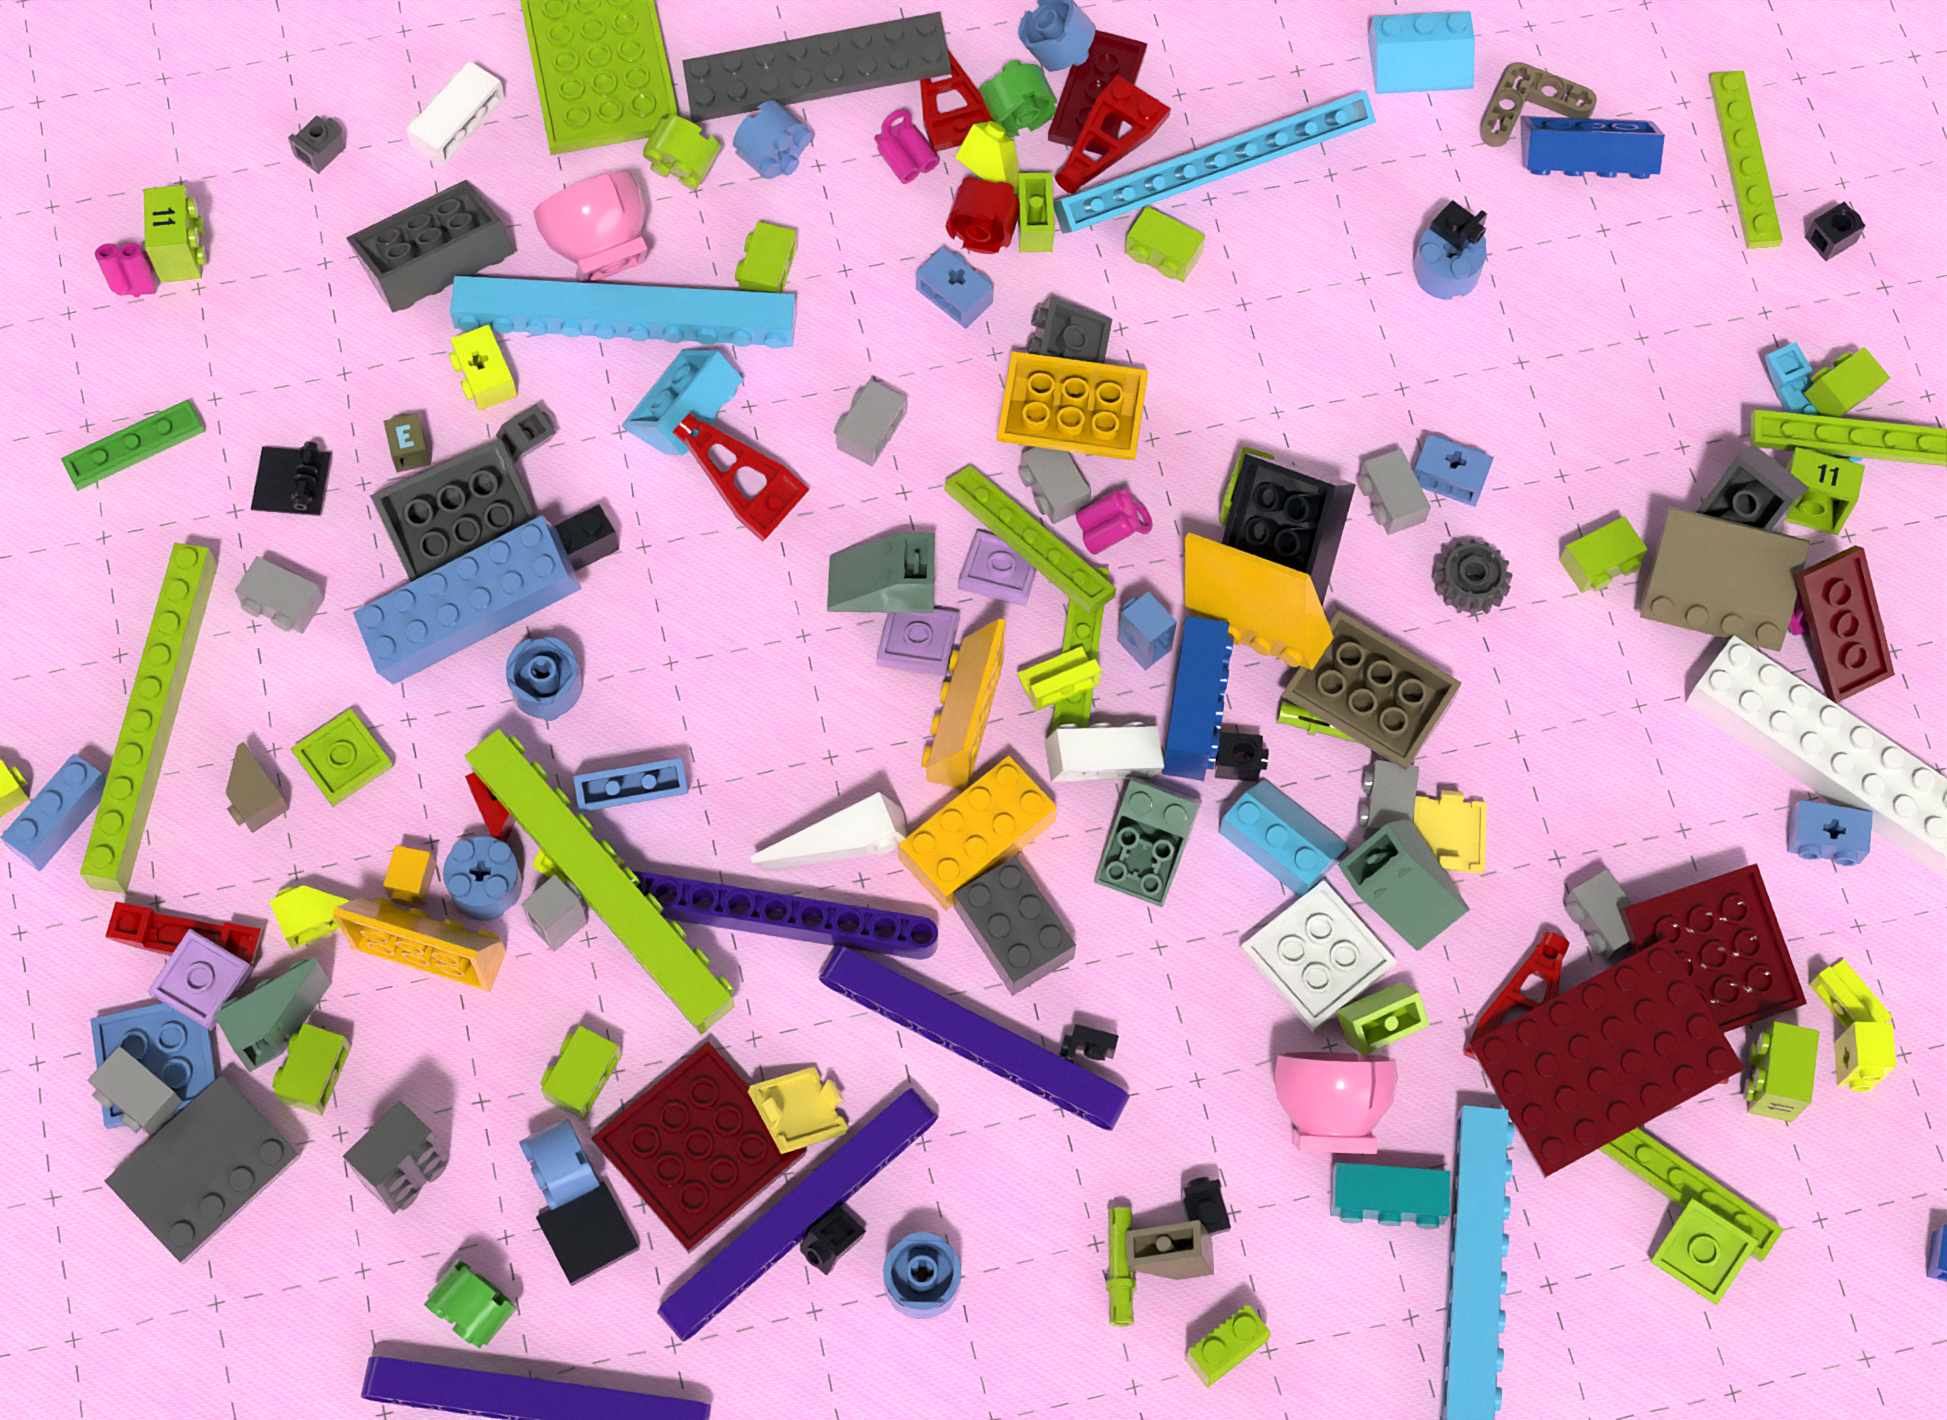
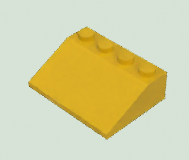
(1072, 405)
(1263, 601)
(965, 707)
(421, 942)

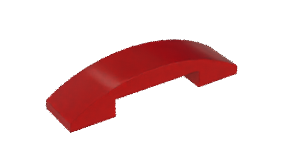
(163, 933)

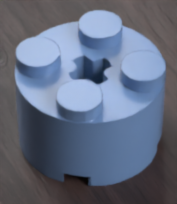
(1057, 34)
(771, 140)
(1444, 269)
(559, 672)
(500, 886)
(559, 1163)
(902, 1266)

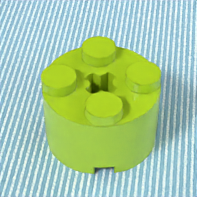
(680, 150)

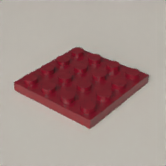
(1726, 944)
(695, 1148)

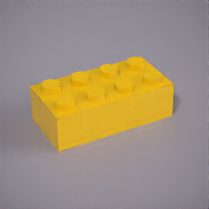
(977, 831)

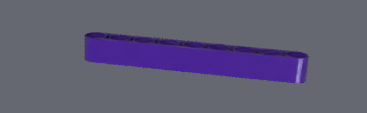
(796, 910)
(974, 1038)
(796, 1214)
(513, 1396)

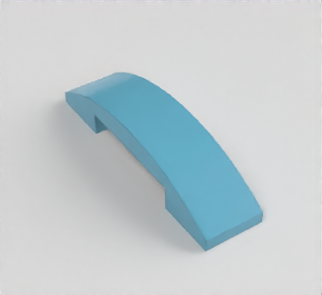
(1791, 379)

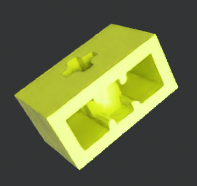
(476, 351)
(1864, 1055)

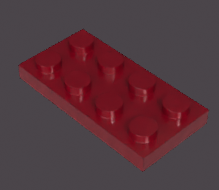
(1107, 58)
(1845, 623)

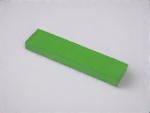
(132, 444)

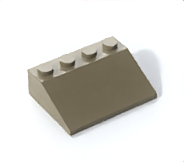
(1724, 578)
(1374, 691)

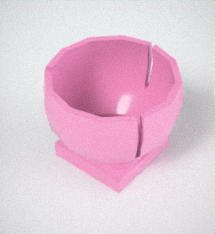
(596, 225)
(1335, 1098)

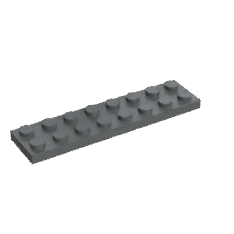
(817, 66)

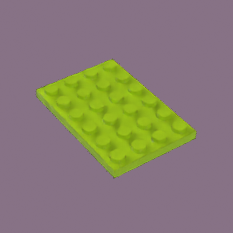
(598, 70)

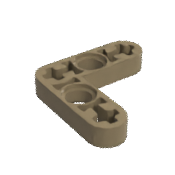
(1531, 91)

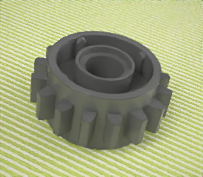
(1475, 560)

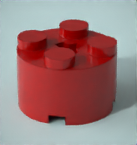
(983, 215)

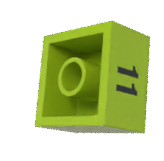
(173, 233)
(1831, 493)
(1782, 1071)

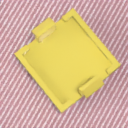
(1453, 830)
(799, 1109)

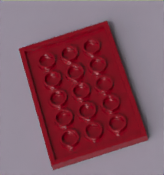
(1605, 1057)

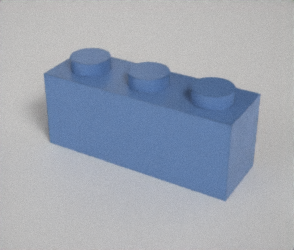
(630, 785)
(55, 813)

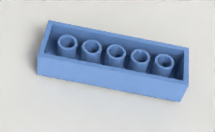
(467, 600)

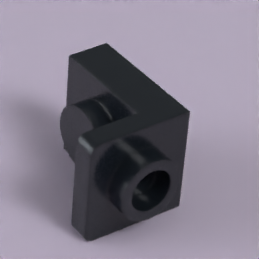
(1459, 226)
(1093, 1042)
(1205, 1203)
(831, 1239)

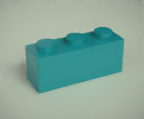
(1390, 1195)

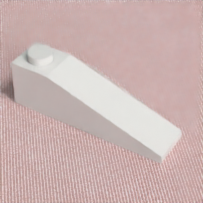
(857, 831)

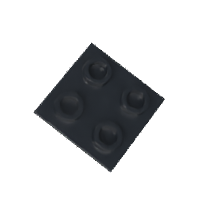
(291, 480)

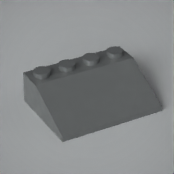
(430, 244)
(453, 508)
(202, 1169)

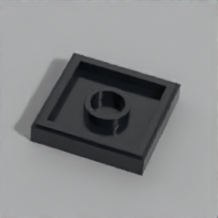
(588, 1234)

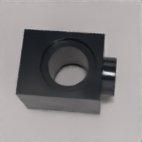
(1829, 241)
(1229, 767)

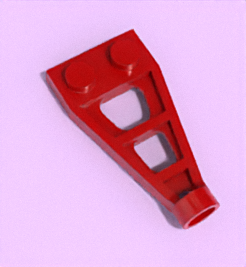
(1128, 104)
(951, 127)
(771, 504)
(1538, 965)

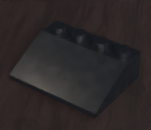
(1289, 517)

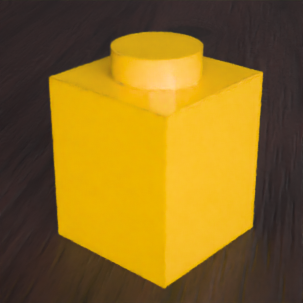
(409, 876)

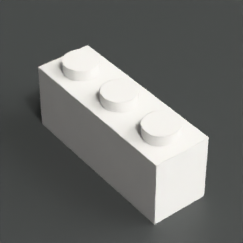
(455, 113)
(1103, 752)

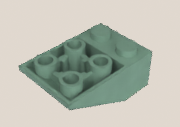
(884, 575)
(1148, 841)
(1404, 883)
(268, 1017)

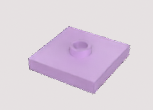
(996, 571)
(919, 641)
(199, 979)

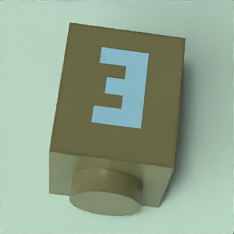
(407, 442)

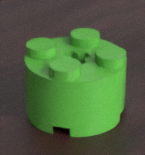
(1019, 98)
(470, 1303)

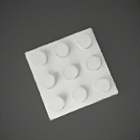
(1318, 956)

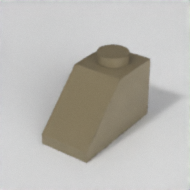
(252, 792)
(1171, 1250)

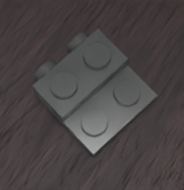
(1069, 332)

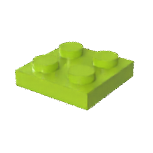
(341, 757)
(1704, 1251)

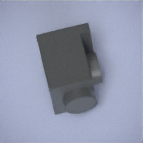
(318, 143)
(531, 420)

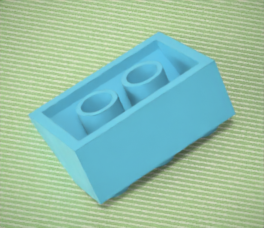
(1422, 52)
(692, 383)
(1282, 838)

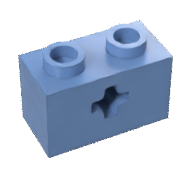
(954, 286)
(1460, 484)
(1146, 630)
(1829, 832)

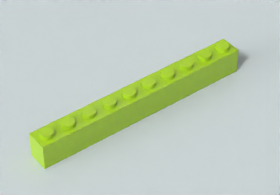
(149, 719)
(603, 884)

